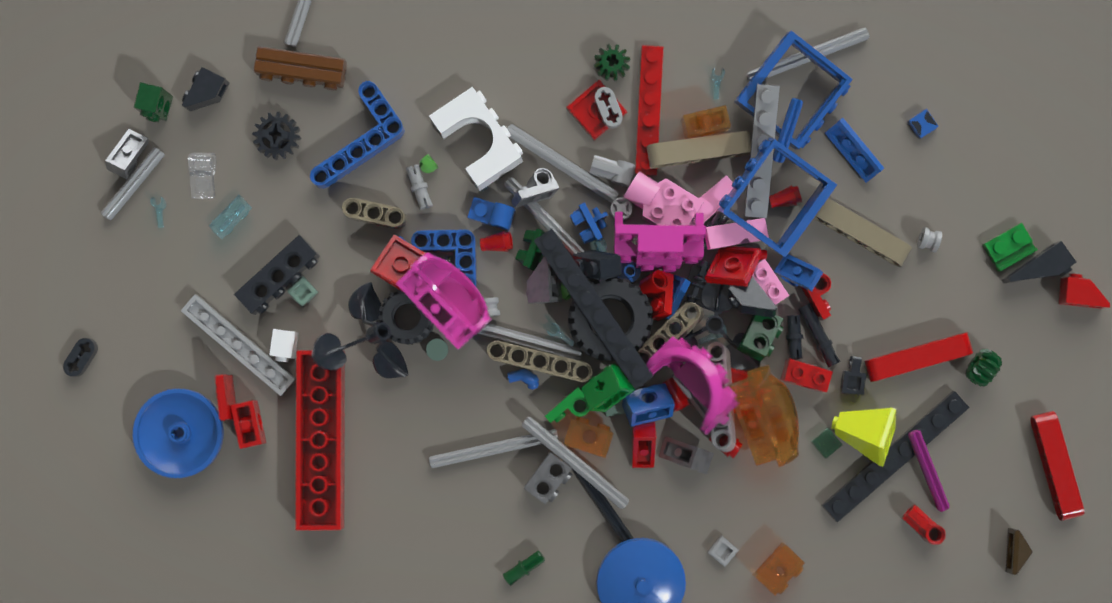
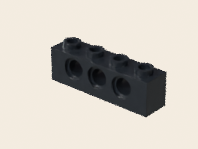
(248, 292)

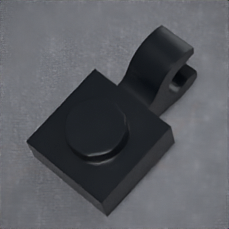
(853, 381)

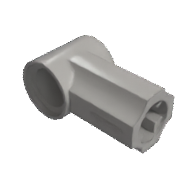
(617, 171)

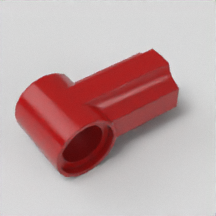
(923, 524)

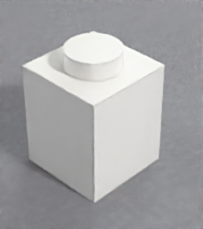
(283, 345)

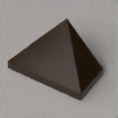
(1017, 551)

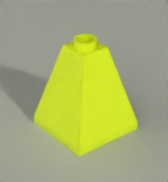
(867, 431)

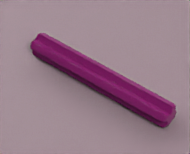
(928, 470)

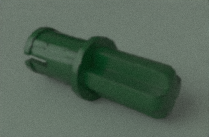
(524, 567)

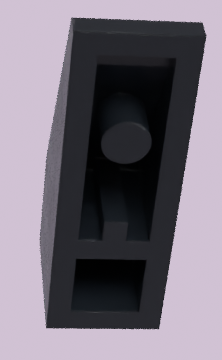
(1048, 263)

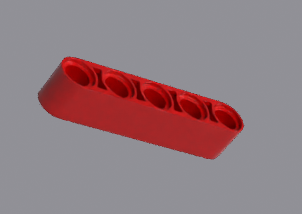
(918, 357)
(1057, 465)

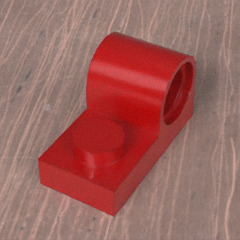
(660, 288)
(820, 306)

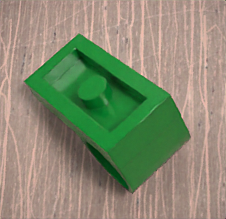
(558, 413)

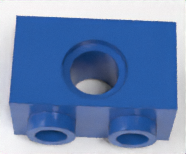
(648, 404)

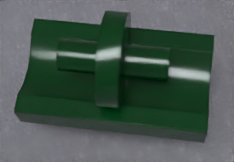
(533, 256)

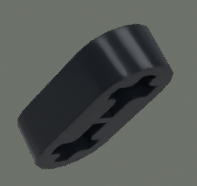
(75, 355)

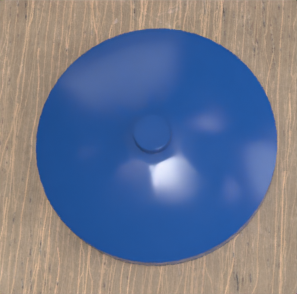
(178, 433)
(641, 573)

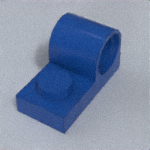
(491, 213)
(798, 272)

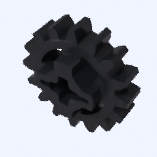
(277, 126)

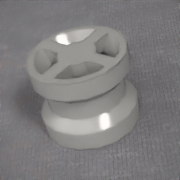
(621, 205)
(929, 239)
(492, 306)

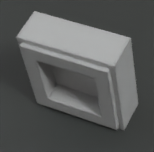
(723, 551)

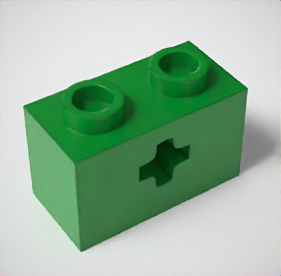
(607, 389)

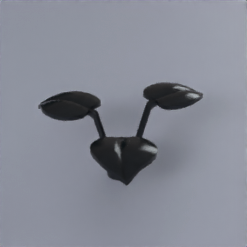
(715, 297)
(363, 305)

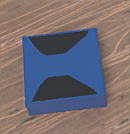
(922, 124)

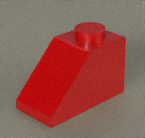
(1081, 293)
(643, 445)

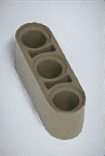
(364, 209)

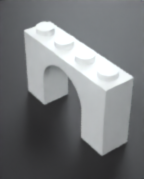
(469, 109)

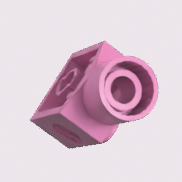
(663, 201)

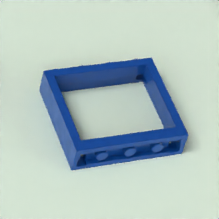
(826, 107)
(806, 214)

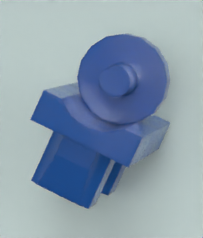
(593, 232)

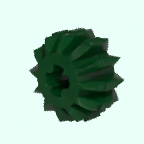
(603, 64)
(983, 367)

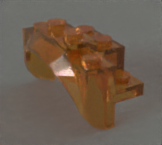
(767, 411)

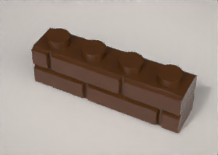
(300, 67)

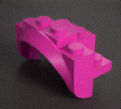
(659, 244)
(447, 299)
(700, 378)

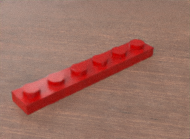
(648, 106)

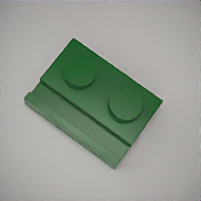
(1009, 247)

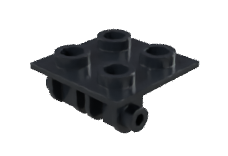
(698, 281)

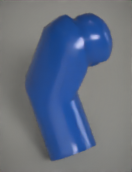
(526, 376)

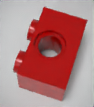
(806, 375)
(248, 424)

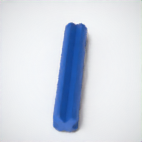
(788, 127)

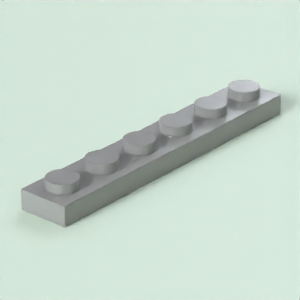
(763, 127)
(238, 345)

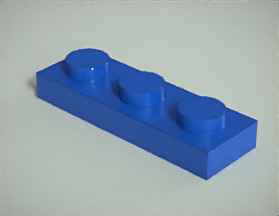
(854, 150)

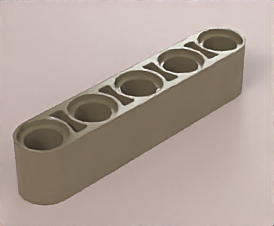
(699, 149)
(863, 232)
(666, 330)
(530, 354)

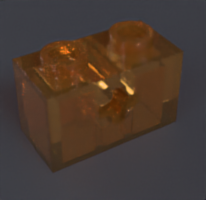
(782, 557)

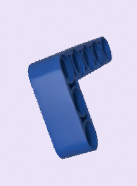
(363, 141)
(453, 246)

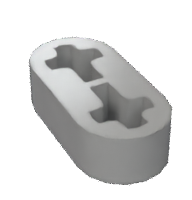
(613, 105)

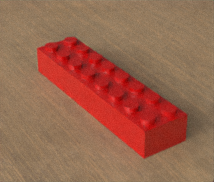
(319, 445)

